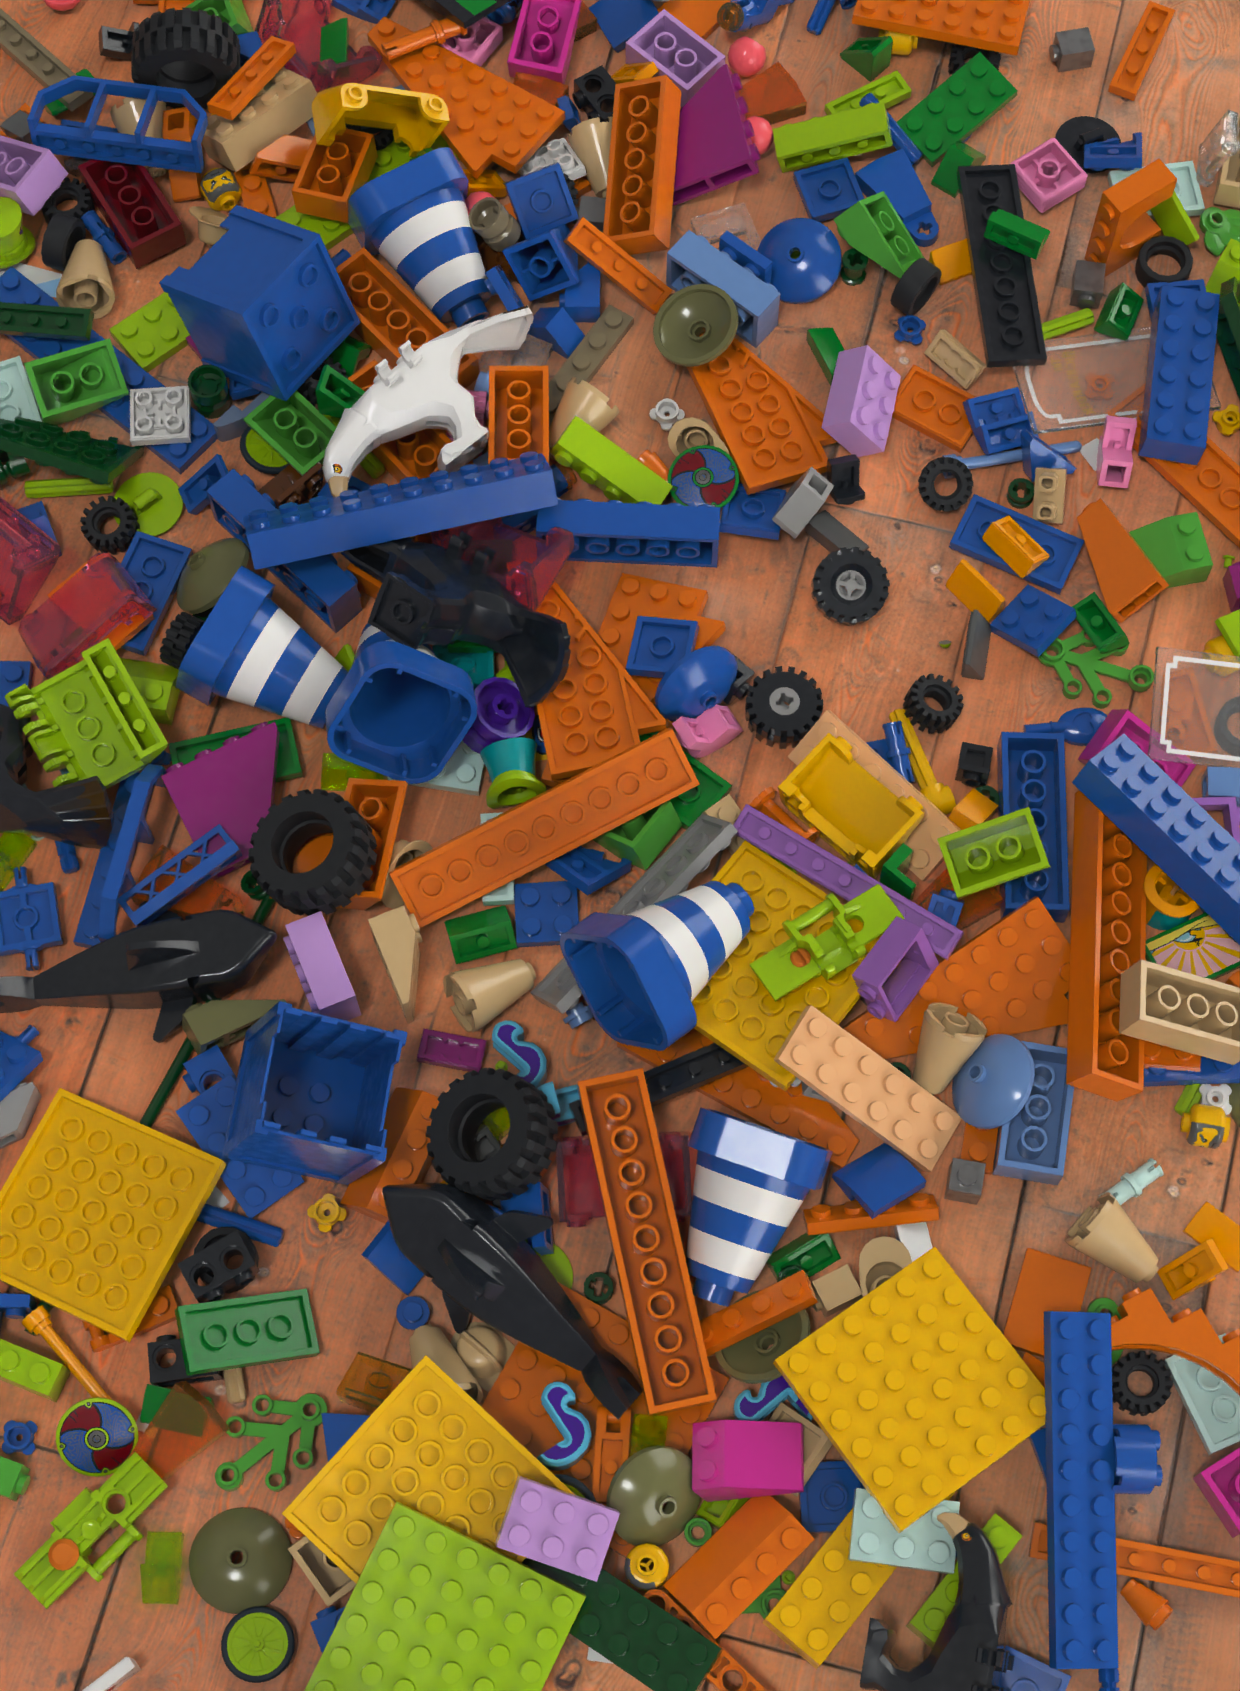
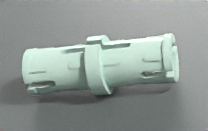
(1132, 1184)

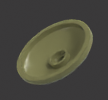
(689, 314)
(209, 574)
(752, 1361)
(642, 1489)
(264, 1563)

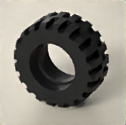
(185, 53)
(288, 829)
(457, 1122)

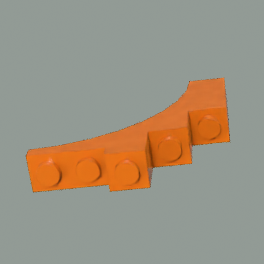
(1190, 1336)

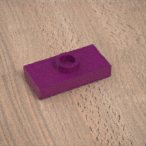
(451, 1050)

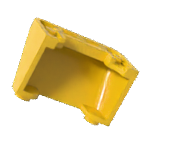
(411, 115)
(849, 806)

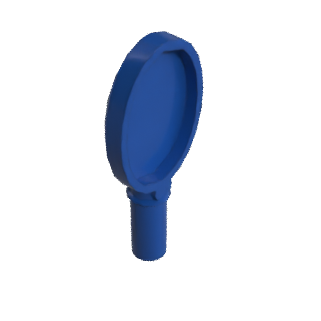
(1077, 725)

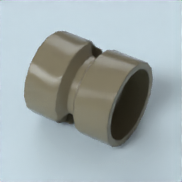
(494, 224)

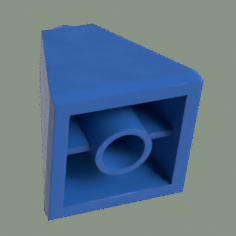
(544, 263)

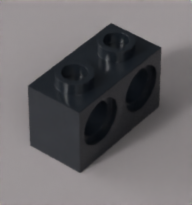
(595, 94)
(215, 1260)
(176, 1373)

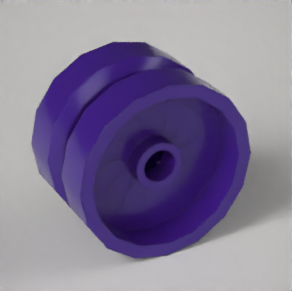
(499, 714)

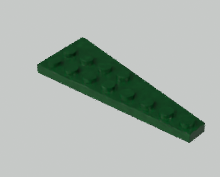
(71, 451)

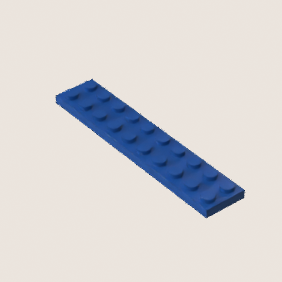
(20, 290)
(1080, 1491)

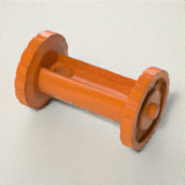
(766, 805)

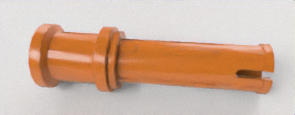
(437, 32)

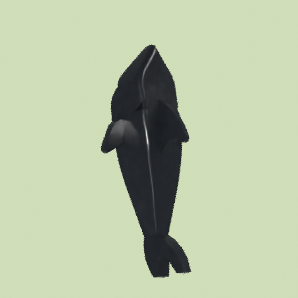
(151, 967)
(498, 1278)

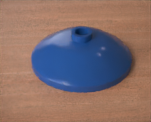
(816, 267)
(696, 683)

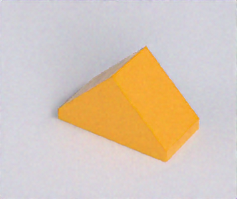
(973, 810)

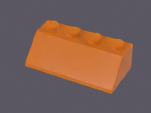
(381, 806)
(406, 1155)
(738, 1563)

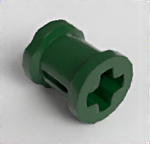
(853, 267)

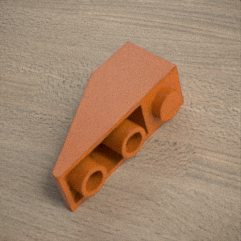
(180, 126)

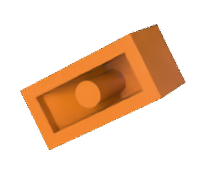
(281, 158)

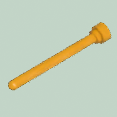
(40, 1323)

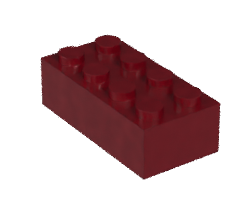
(133, 209)

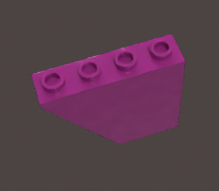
(714, 139)
(227, 788)

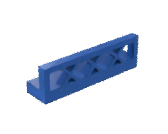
(184, 882)

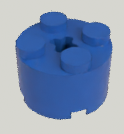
(1136, 1459)

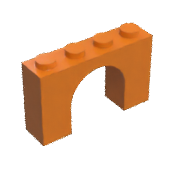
(1122, 218)

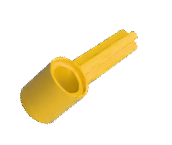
(935, 792)

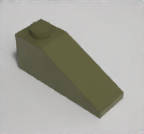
(222, 1021)

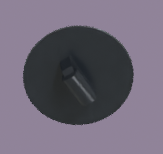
(1082, 131)

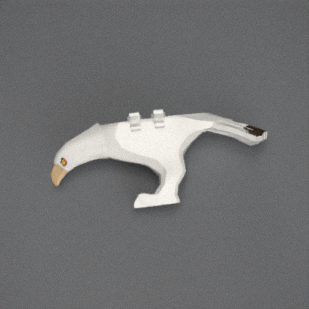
(421, 396)

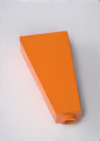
(1120, 564)

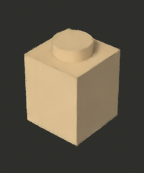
(836, 1291)

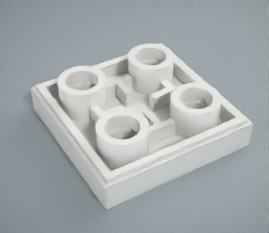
(555, 151)
(160, 416)

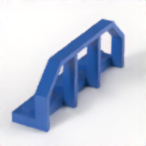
(113, 146)
(113, 866)

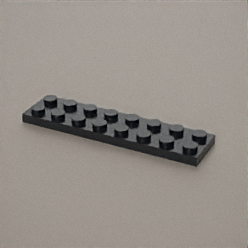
(1000, 275)

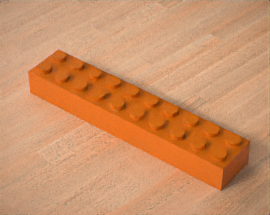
(1104, 942)
(646, 1243)

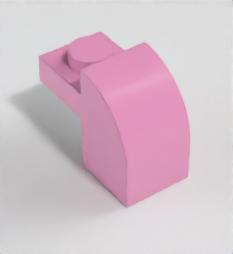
(1115, 452)
(708, 731)

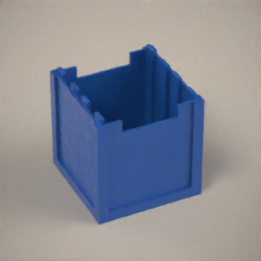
(263, 303)
(312, 1095)

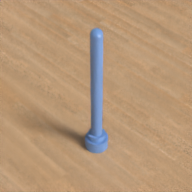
(1008, 456)

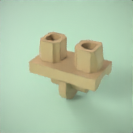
(1049, 494)

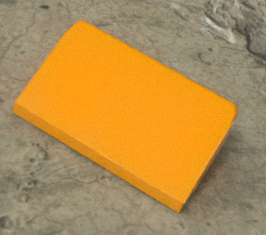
(952, 261)
(1014, 546)
(975, 591)
(1213, 1224)

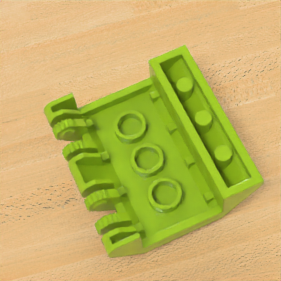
(90, 720)

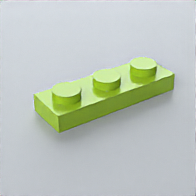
(890, 89)

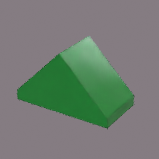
(869, 55)
(956, 155)
(335, 393)

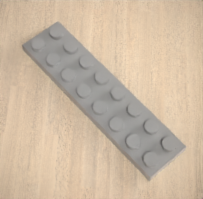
(664, 879)

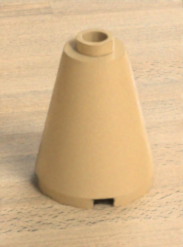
(127, 118)
(592, 146)
(86, 280)
(584, 402)
(487, 991)
(945, 1045)
(1113, 1240)
(434, 1344)

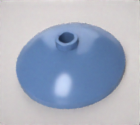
(994, 1082)

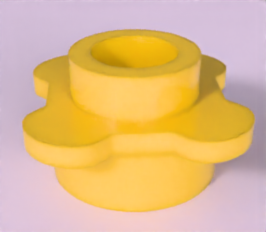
(1222, 424)
(317, 1211)

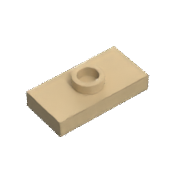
(955, 359)

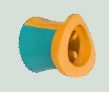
(1165, 901)

